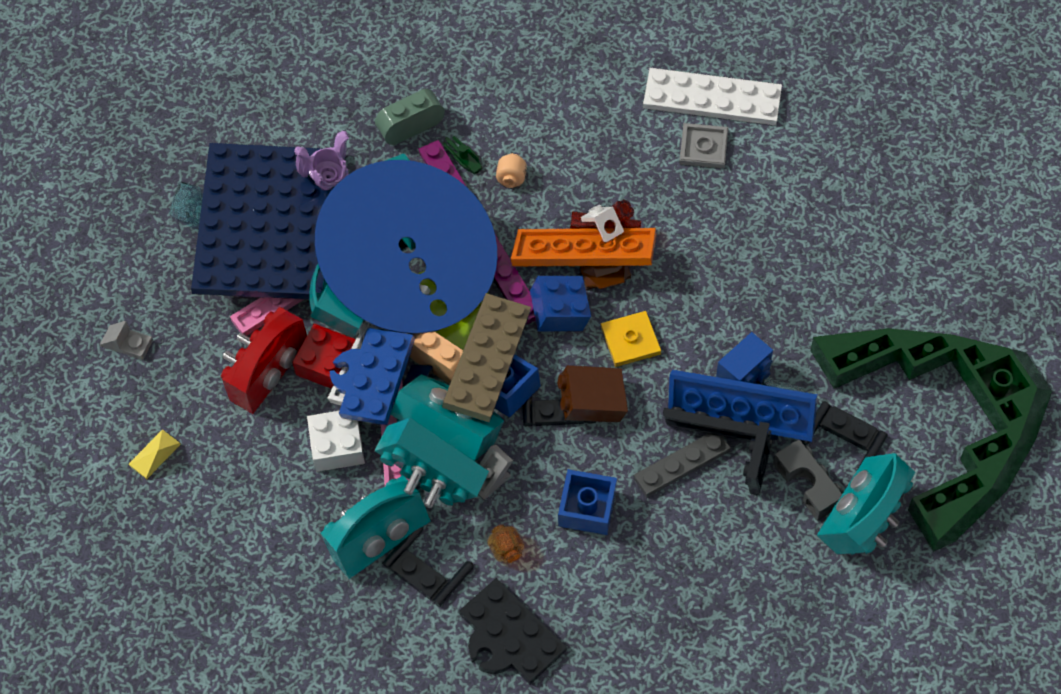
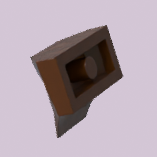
(604, 276)

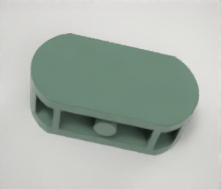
(409, 116)

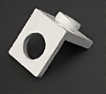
(600, 215)

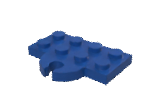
(372, 375)

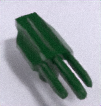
(465, 155)

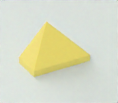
(154, 454)

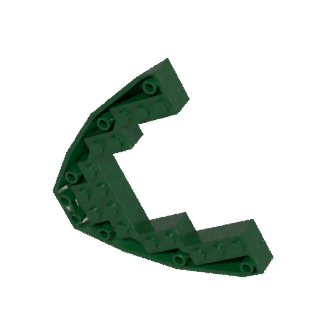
(1001, 382)

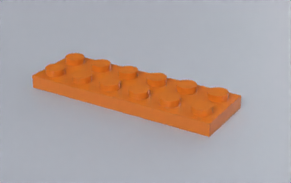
(583, 247)

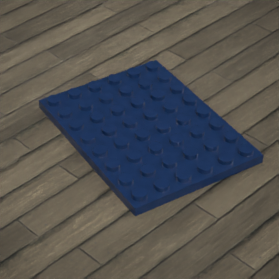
(257, 224)

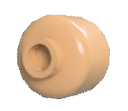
(511, 170)

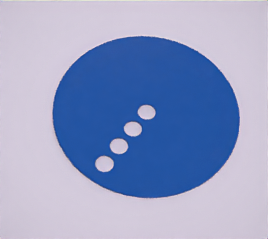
(362, 256)

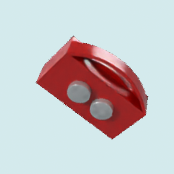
(264, 360)

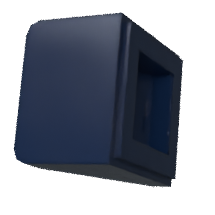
(417, 370)

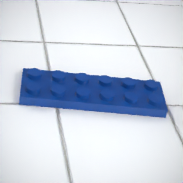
(787, 411)

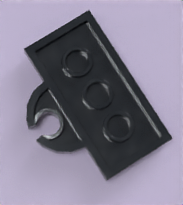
(509, 634)

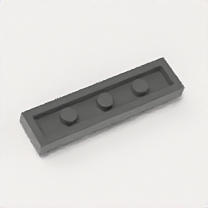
(681, 463)

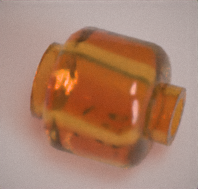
(505, 543)

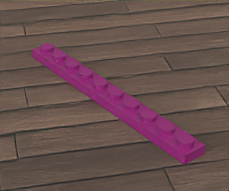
(506, 275)

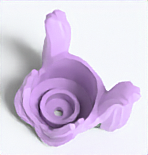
(324, 163)

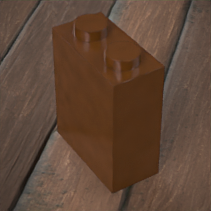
(592, 394)

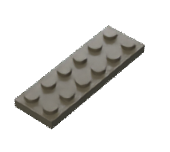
(486, 358)

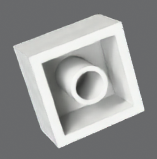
(334, 441)

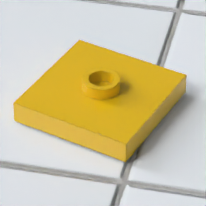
(630, 338)

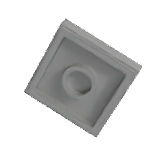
(703, 145)

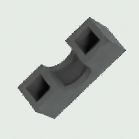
(799, 461)

